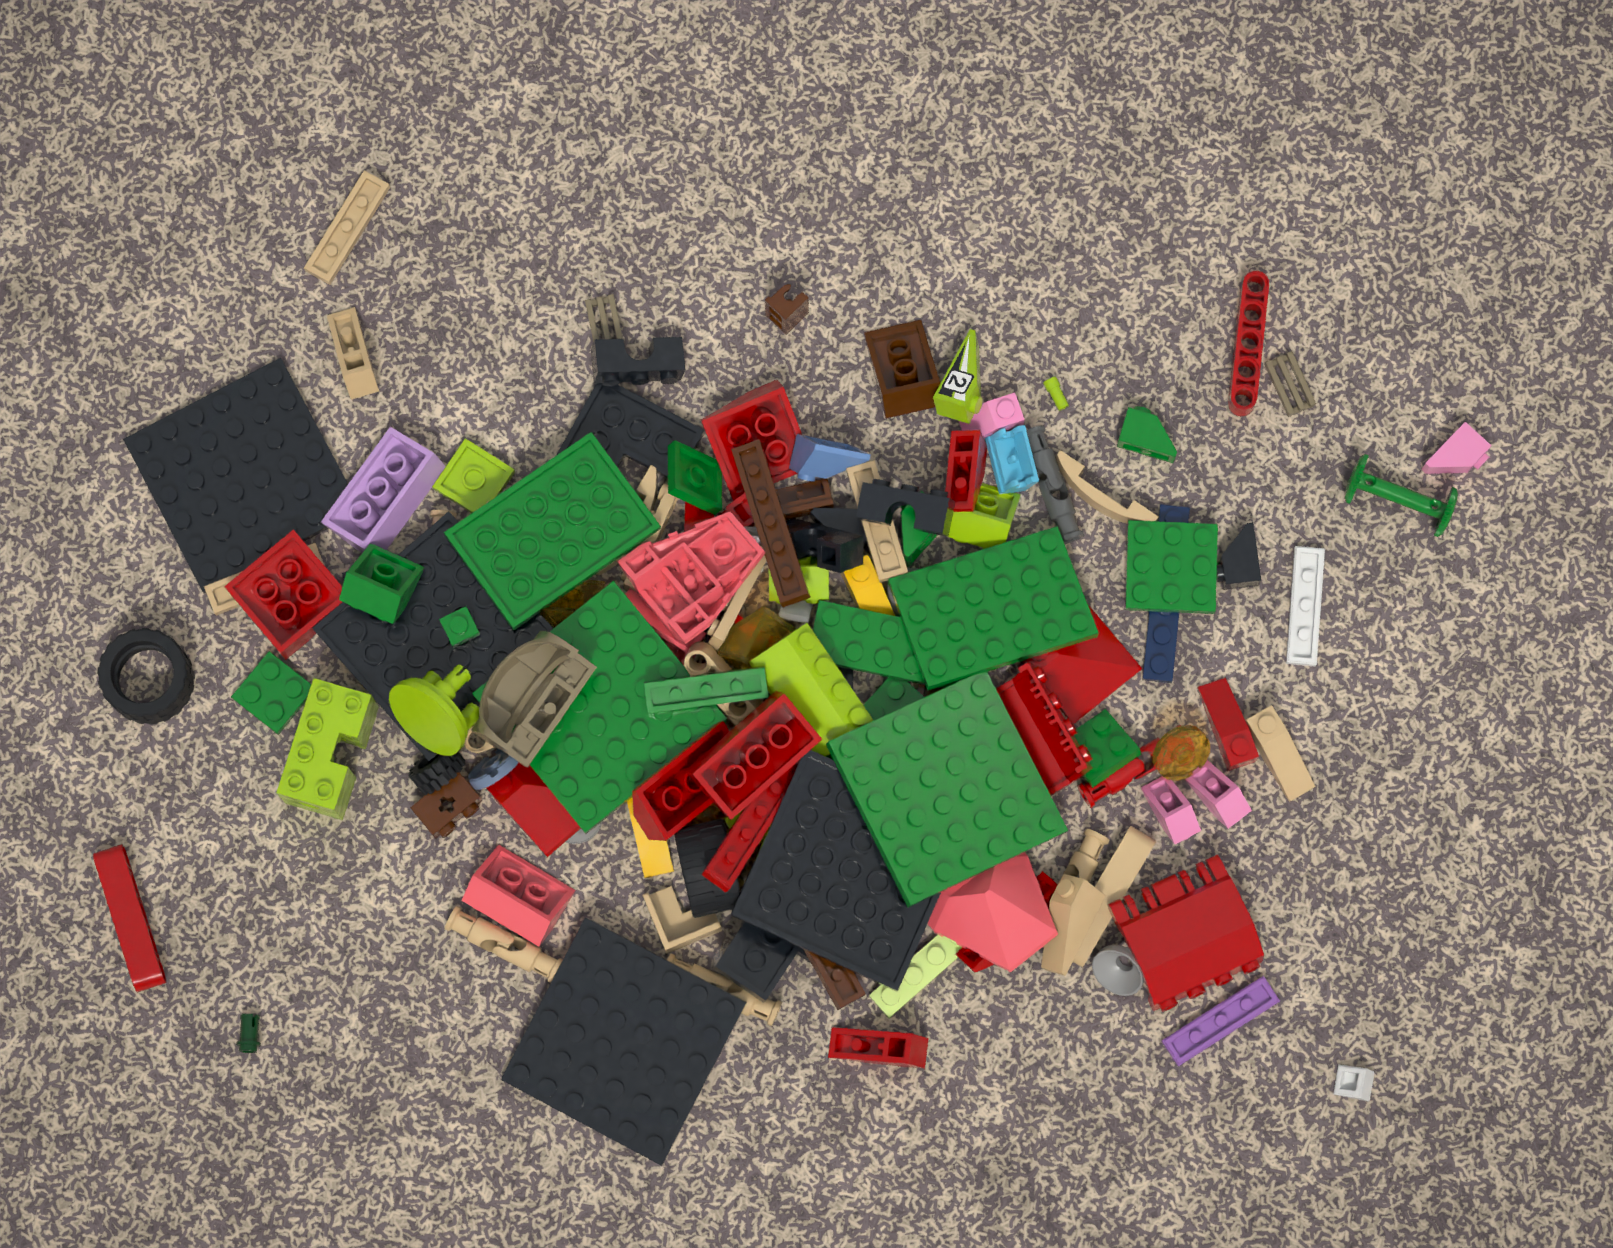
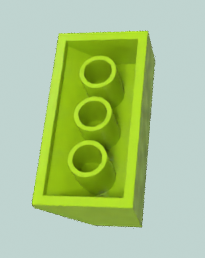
(814, 685)

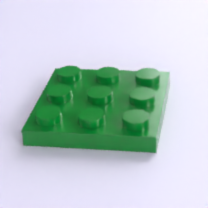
(1171, 567)

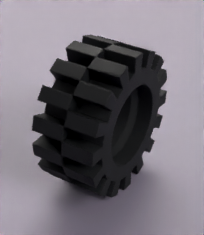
(434, 775)

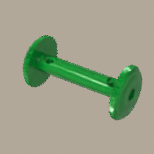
(1401, 495)

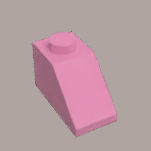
(996, 415)
(1459, 453)
(1219, 794)
(1171, 809)

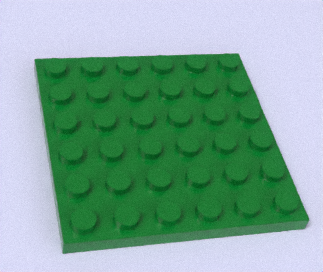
(607, 736)
(946, 788)

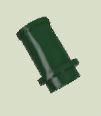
(249, 1033)

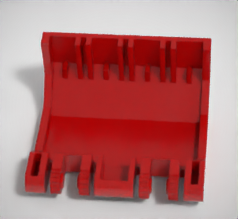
(1044, 729)
(1189, 936)

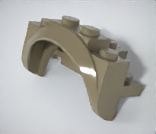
(529, 696)

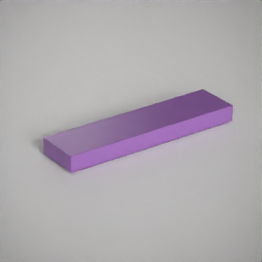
(1220, 1021)

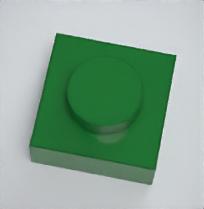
(459, 626)

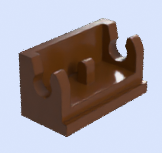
(786, 313)
(803, 498)

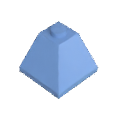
(823, 458)

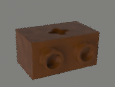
(430, 806)

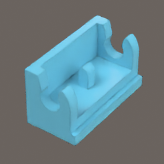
(1012, 460)

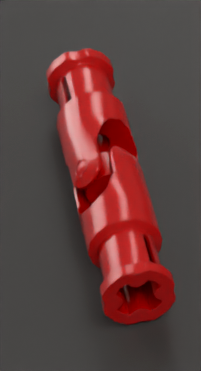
(1119, 779)

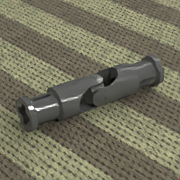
(1050, 481)

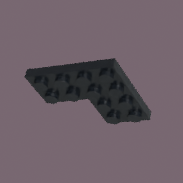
(631, 427)
(757, 960)

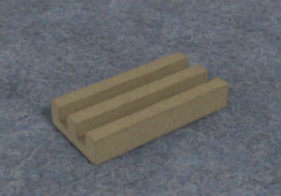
(600, 302)
(1280, 361)

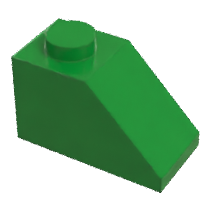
(1146, 435)

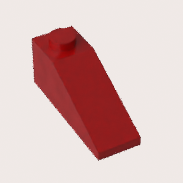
(965, 468)
(1228, 725)
(878, 1047)

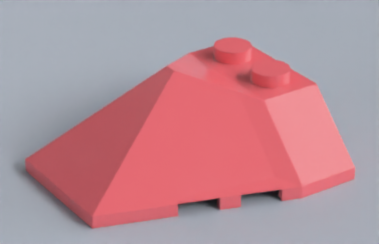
(693, 573)
(997, 914)

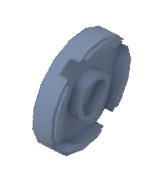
(491, 770)

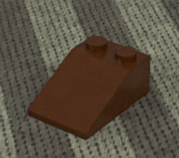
(903, 368)

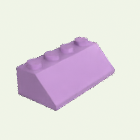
(384, 492)

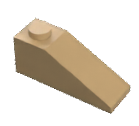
(352, 353)
(1280, 753)
(1072, 911)

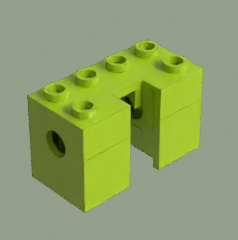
(310, 774)

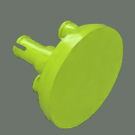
(428, 710)

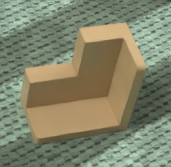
(675, 927)

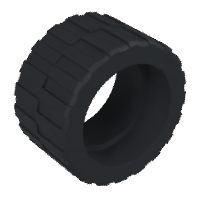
(125, 647)
(695, 849)

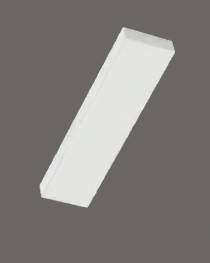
(1305, 606)

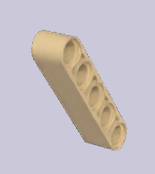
(716, 664)
(1115, 883)

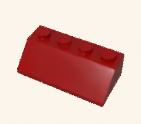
(753, 754)
(670, 796)

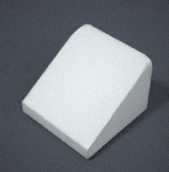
(798, 612)
(1354, 1082)

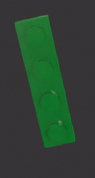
(706, 689)

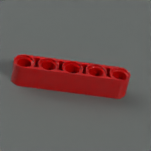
(1253, 330)
(129, 918)

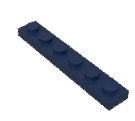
(1163, 626)

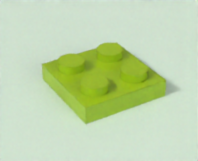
(473, 477)

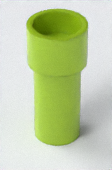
(1053, 387)

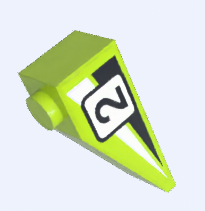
(960, 389)

